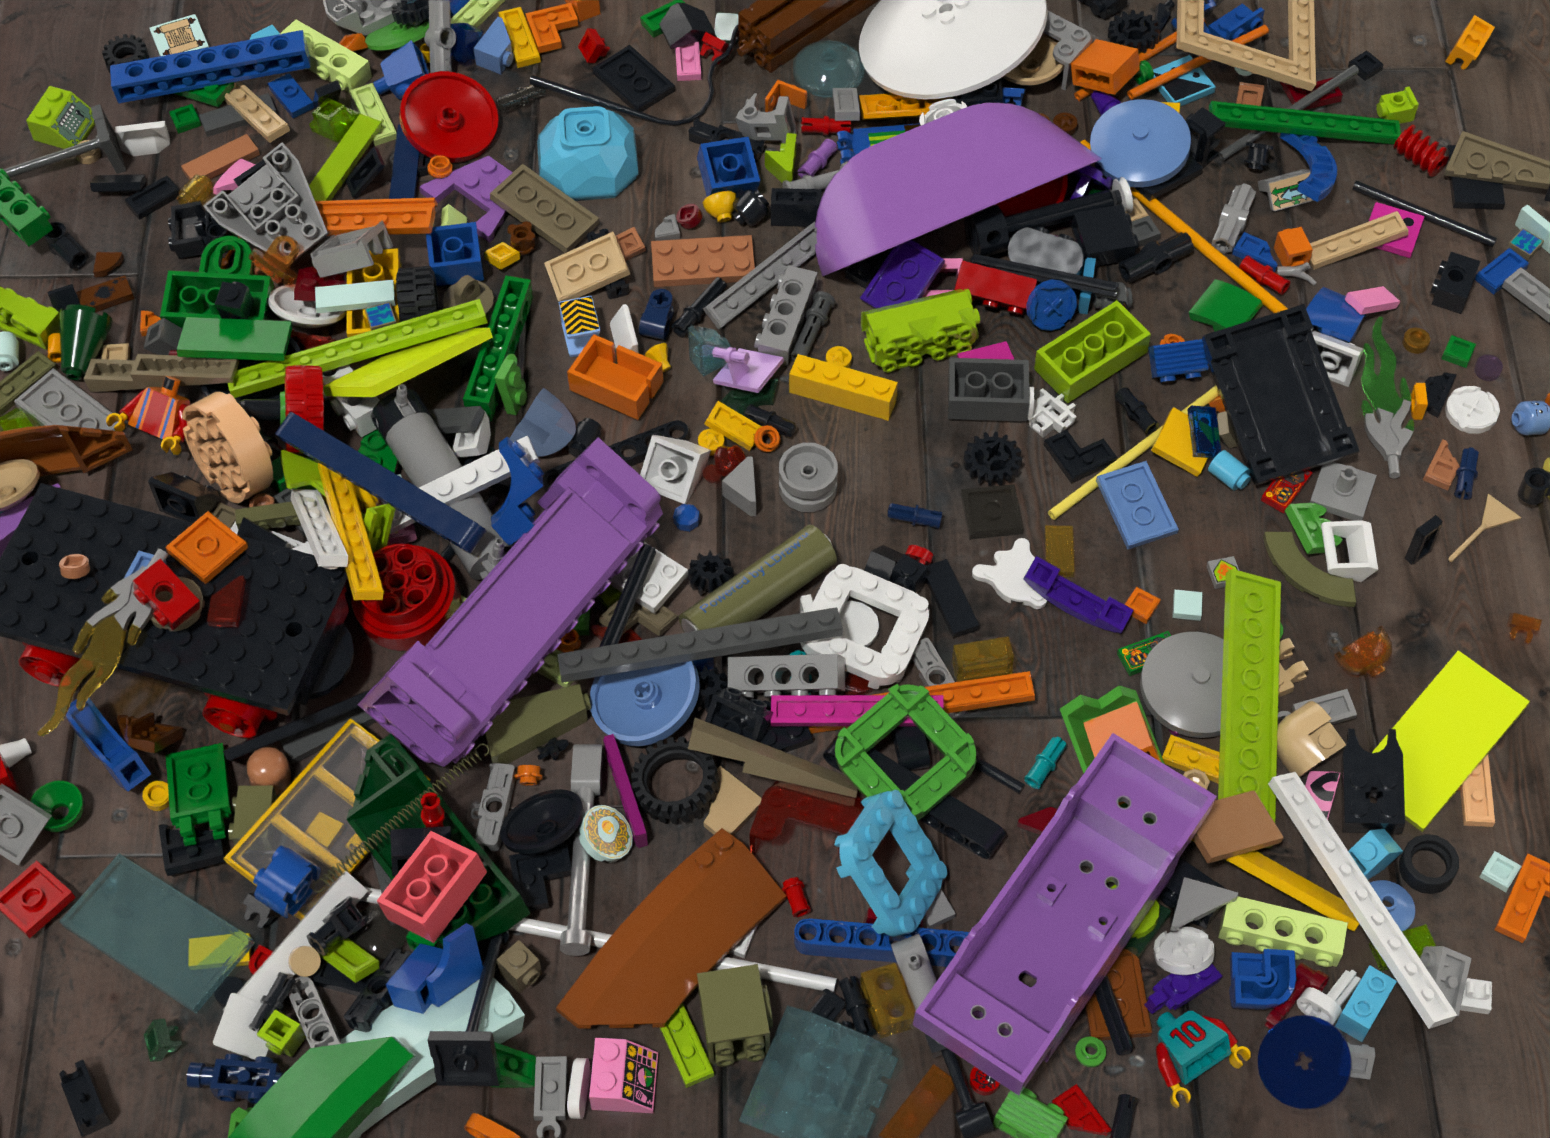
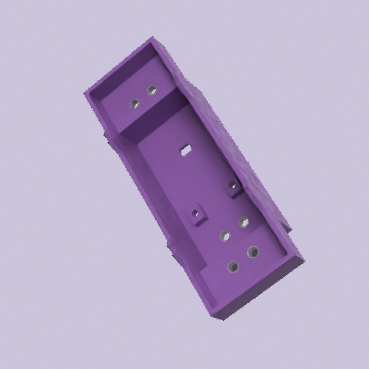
(1059, 932)

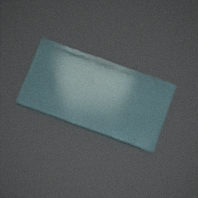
(157, 933)

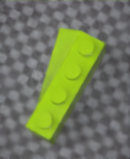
(27, 318)

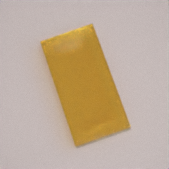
(1060, 549)

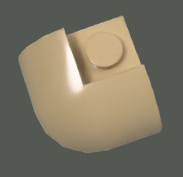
(1307, 738)

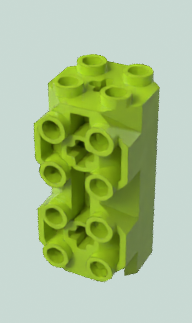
(930, 325)

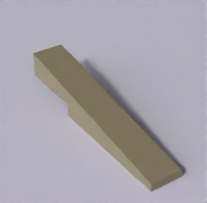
(151, 370)
(766, 760)

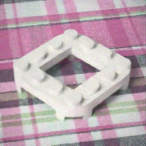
(864, 662)

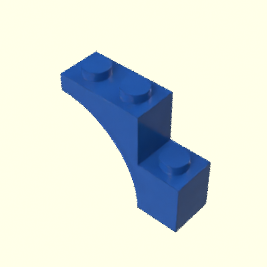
(513, 517)
(107, 745)

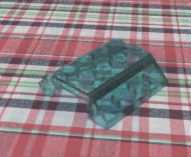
(818, 1080)

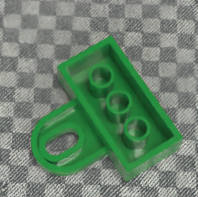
(196, 292)

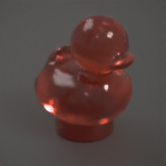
(726, 461)

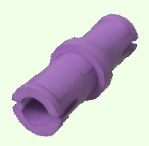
(818, 158)

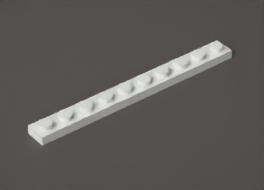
(460, 483)
(1363, 900)

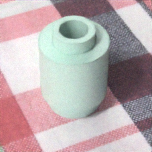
(8, 351)

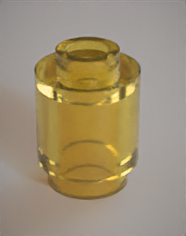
(196, 189)

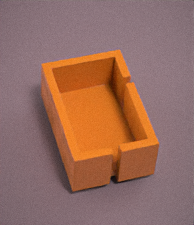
(620, 385)

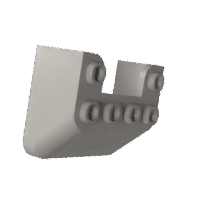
(1071, 43)

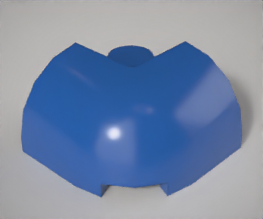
(1262, 979)

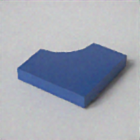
(458, 966)

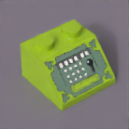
(60, 119)

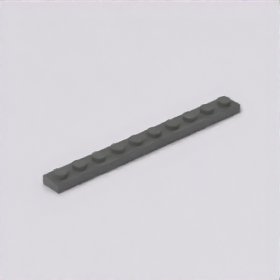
(699, 644)

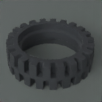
(674, 809)

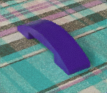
(1074, 599)

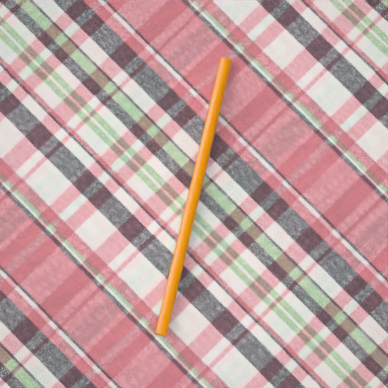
(1208, 250)

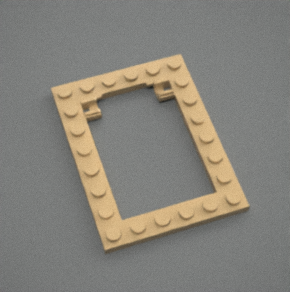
(1296, 71)

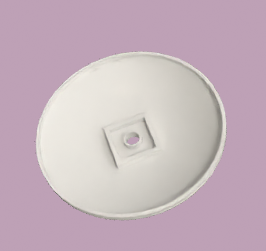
(947, 44)

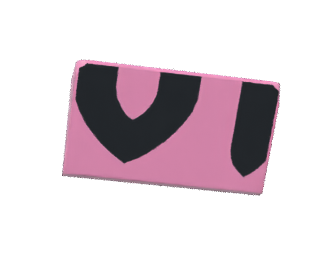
(1322, 788)

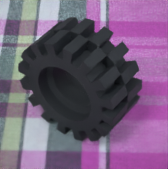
(122, 47)

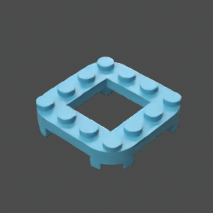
(894, 913)

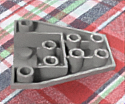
(360, 15)
(272, 205)

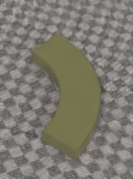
(1304, 575)

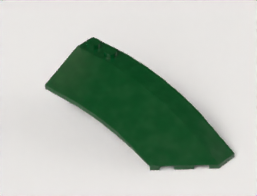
(390, 784)

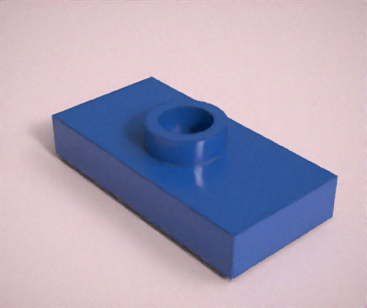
(290, 95)

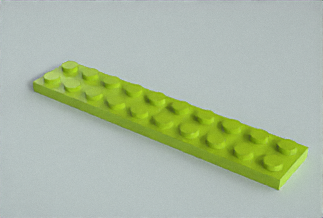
(1250, 687)

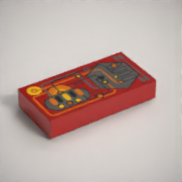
(1285, 490)

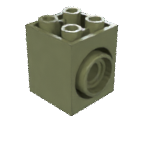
(735, 1014)

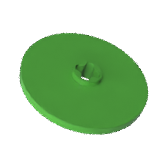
(395, 36)

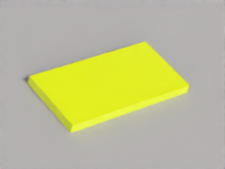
(404, 364)
(1451, 734)

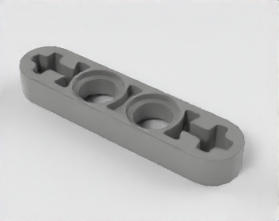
(320, 1022)

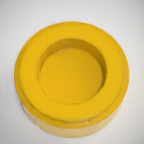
(156, 795)

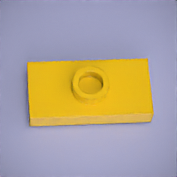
(732, 425)

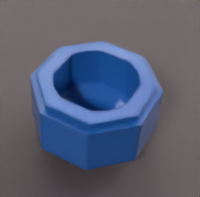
(686, 517)

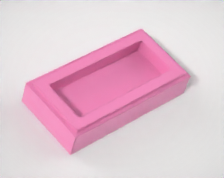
(1372, 300)

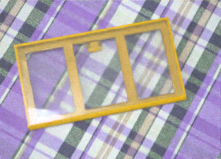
(312, 814)

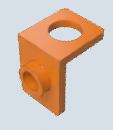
(796, 95)

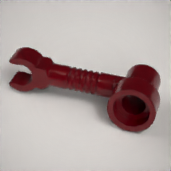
(1305, 978)

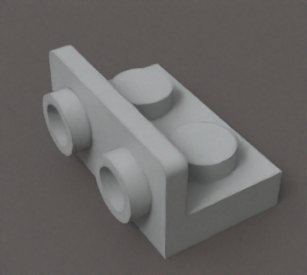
(1449, 972)

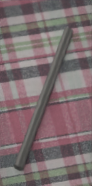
(1299, 105)

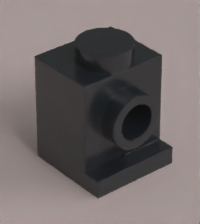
(909, 574)

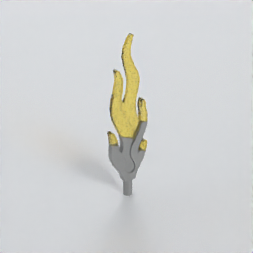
(106, 645)

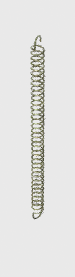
(395, 821)

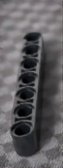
(948, 817)

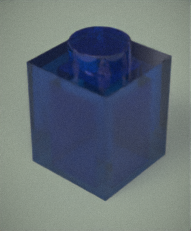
(466, 39)

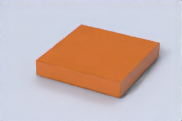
(206, 547)

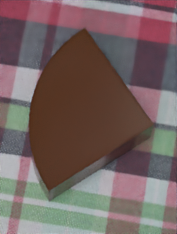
(106, 262)

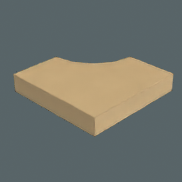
(732, 805)

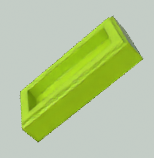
(351, 959)

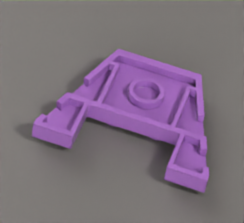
(475, 183)

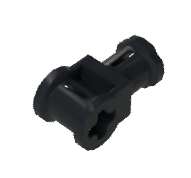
(339, 925)

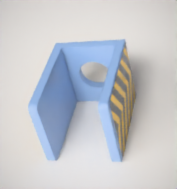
(578, 323)

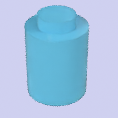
(1230, 470)

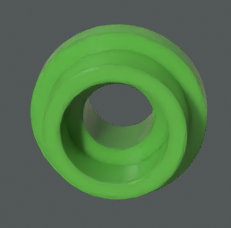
(1087, 1059)

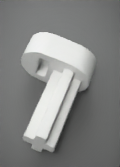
(1328, 1007)

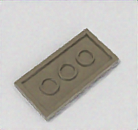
(545, 207)

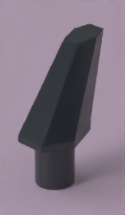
(1163, 12)

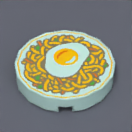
(605, 833)

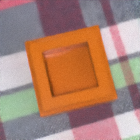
(1143, 605)

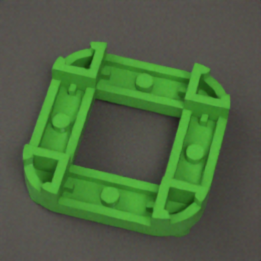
(933, 721)

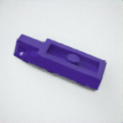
(1179, 989)

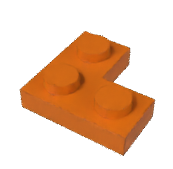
(547, 22)

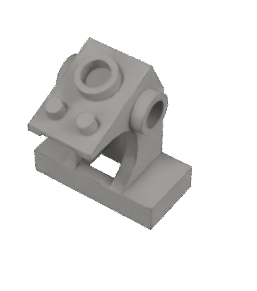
(766, 125)

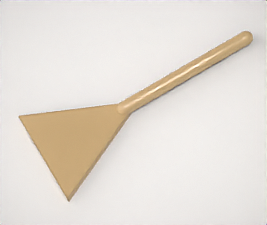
(1494, 515)

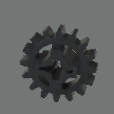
(411, 12)
(1134, 31)
(993, 456)

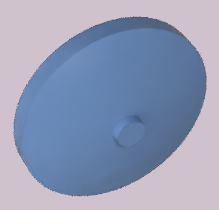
(1141, 142)
(645, 702)

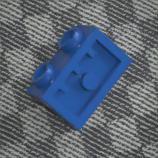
(1237, 22)

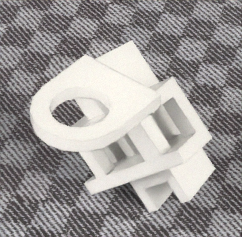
(1046, 416)

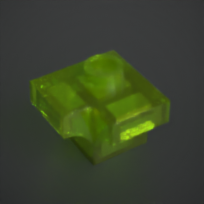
(332, 119)

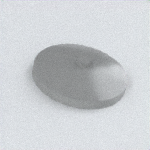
(1185, 683)

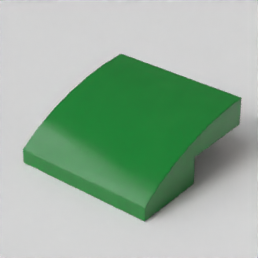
(1225, 306)

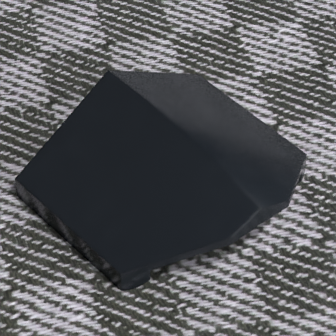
(684, 25)

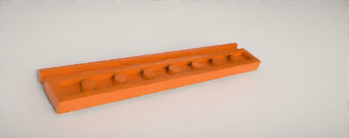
(398, 215)

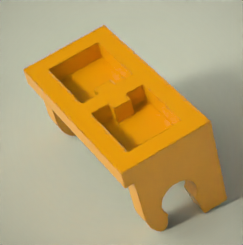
(1470, 42)

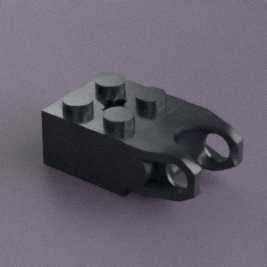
(1374, 776)

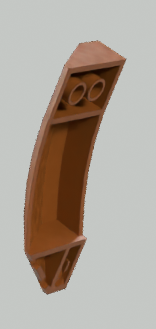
(673, 936)

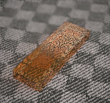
(920, 1106)

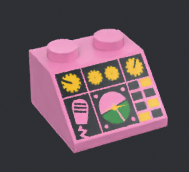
(623, 1076)

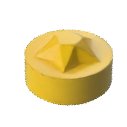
(839, 356)
(711, 440)

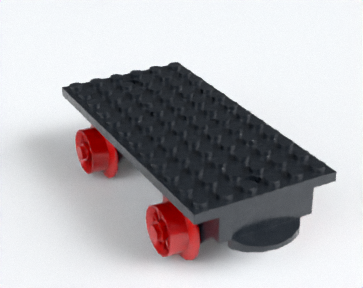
(288, 632)

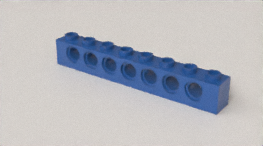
(210, 66)

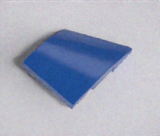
(1333, 315)

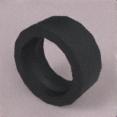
(1443, 850)

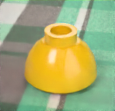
(720, 205)

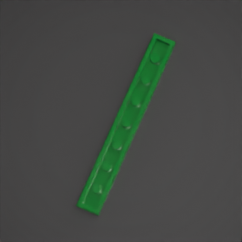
(1306, 122)

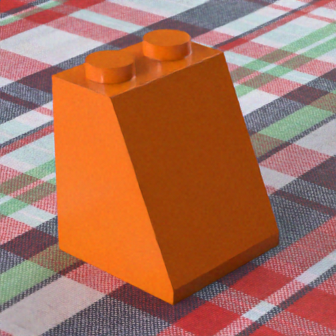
(1124, 722)

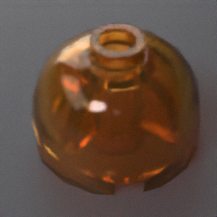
(1367, 654)

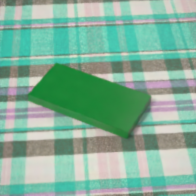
(234, 339)

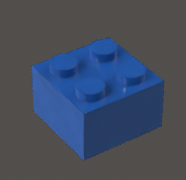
(728, 166)
(454, 253)

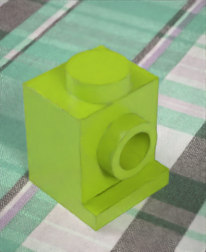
(1398, 106)
(281, 1034)

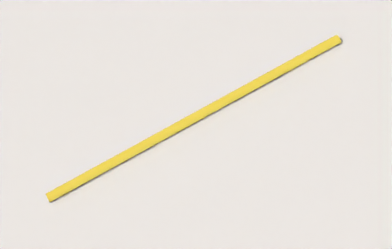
(1123, 461)

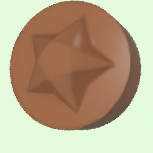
(74, 566)

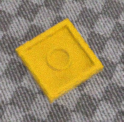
(1175, 443)

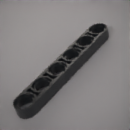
(636, 443)

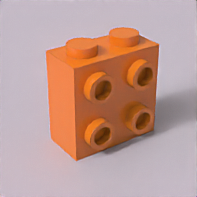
(1105, 66)

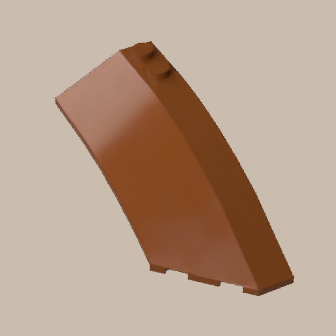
(63, 447)

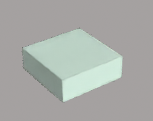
(1187, 605)
(1500, 871)

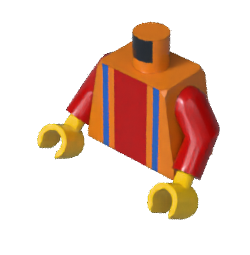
(157, 413)

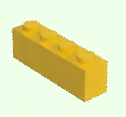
(843, 387)

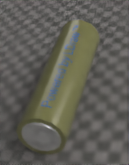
(763, 582)

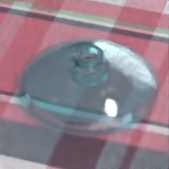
(827, 66)

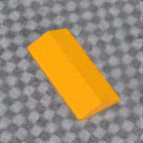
(893, 106)

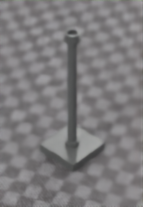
(105, 140)

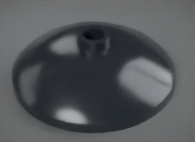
(542, 821)

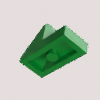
(515, 1067)

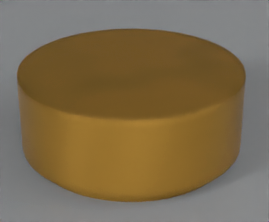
(1416, 340)

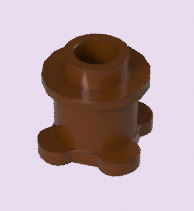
(521, 237)

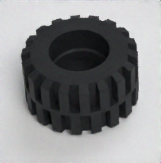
(416, 292)

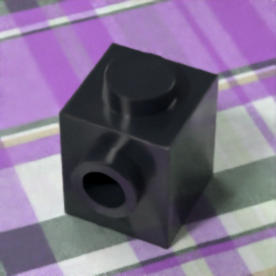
(234, 301)

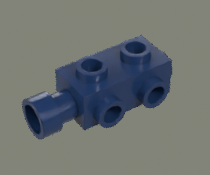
(233, 1067)

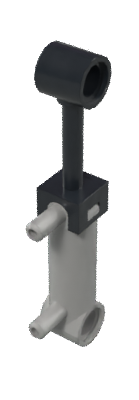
(919, 980)

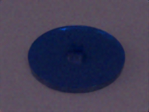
(1326, 1073)

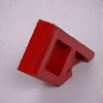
(1080, 1112)

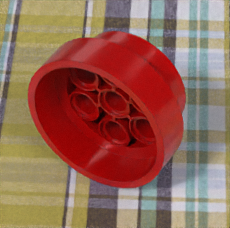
(409, 621)

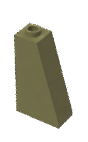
(535, 721)

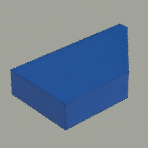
(1256, 249)

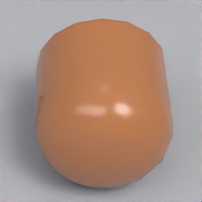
(269, 767)

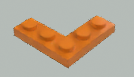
(1525, 898)

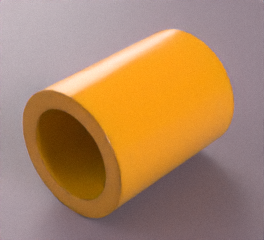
(54, 347)

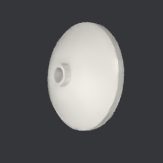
(300, 312)

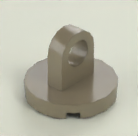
(468, 290)

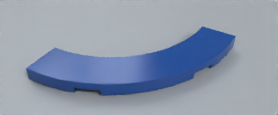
(1321, 164)

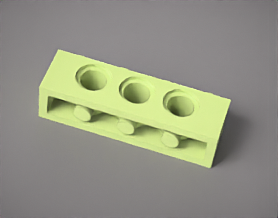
(333, 60)
(1297, 924)

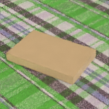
(587, 268)

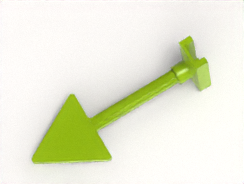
(302, 472)

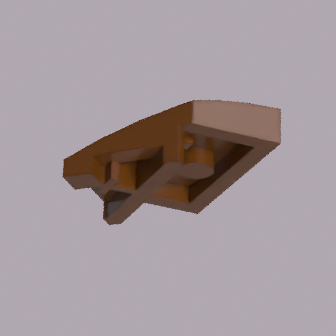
(147, 735)

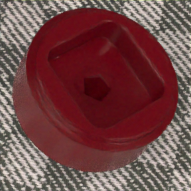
(689, 216)

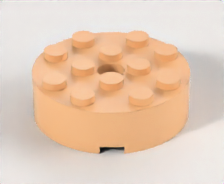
(228, 446)

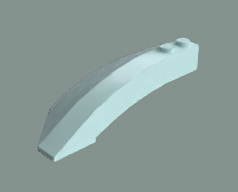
(500, 1016)

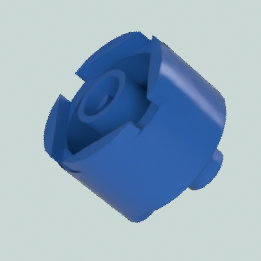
(286, 881)

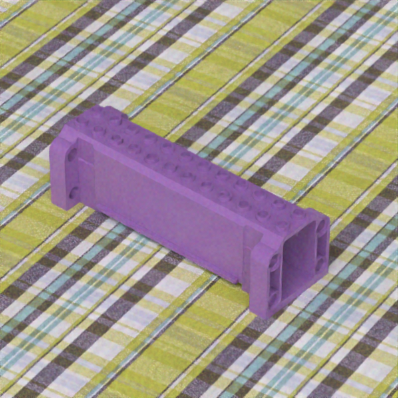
(463, 678)

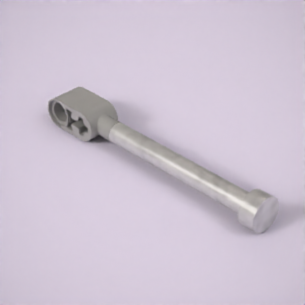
(585, 782)

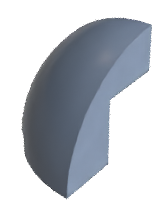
(546, 424)

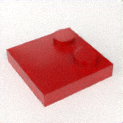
(34, 899)

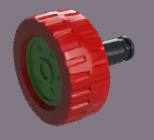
(301, 396)

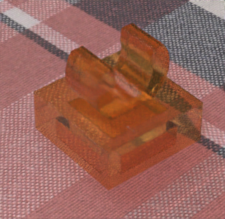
(1523, 623)

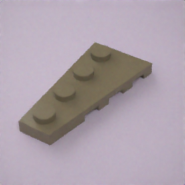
(1494, 162)

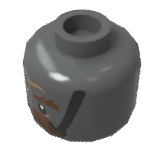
(1124, 297)

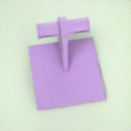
(745, 368)

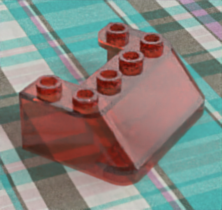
(803, 805)

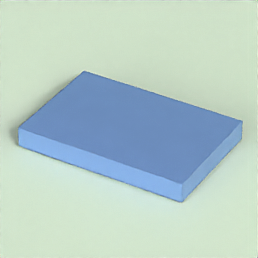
(1137, 505)

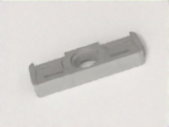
(929, 663)
(500, 789)

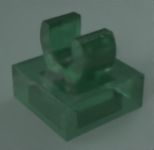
(158, 1039)

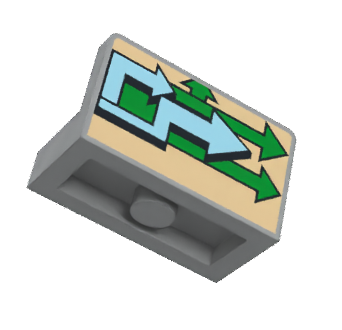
(1283, 189)

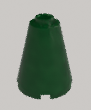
(81, 338)

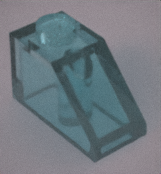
(701, 346)

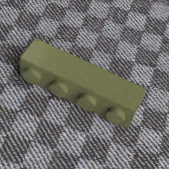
(269, 516)

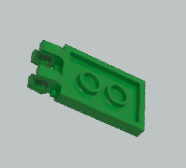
(198, 790)

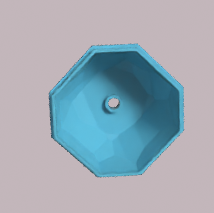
(588, 153)

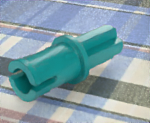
(1045, 762)

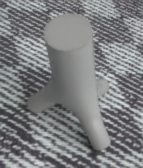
(1296, 271)

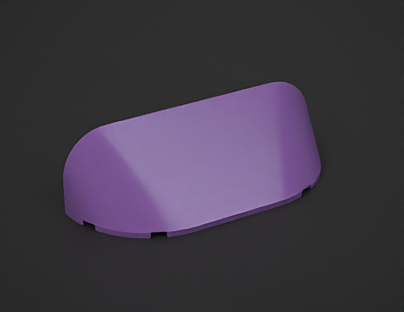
(938, 178)

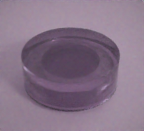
(1488, 367)

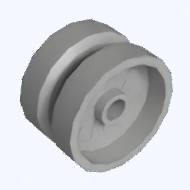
(808, 477)

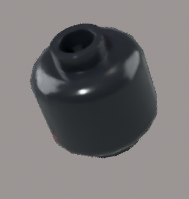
(750, 207)

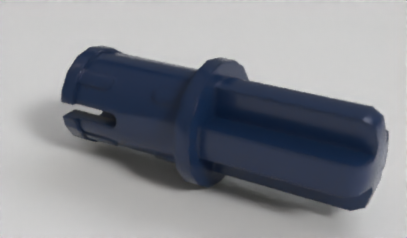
(1466, 473)
(915, 515)

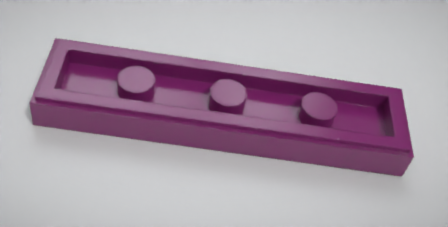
(625, 791)

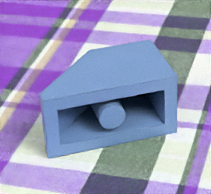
(494, 48)

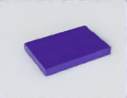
(903, 275)

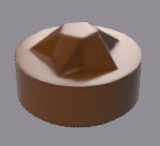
(1066, 122)

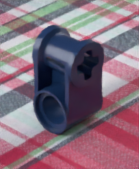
(657, 315)

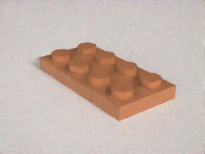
(701, 260)

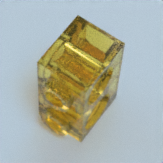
(883, 1001)

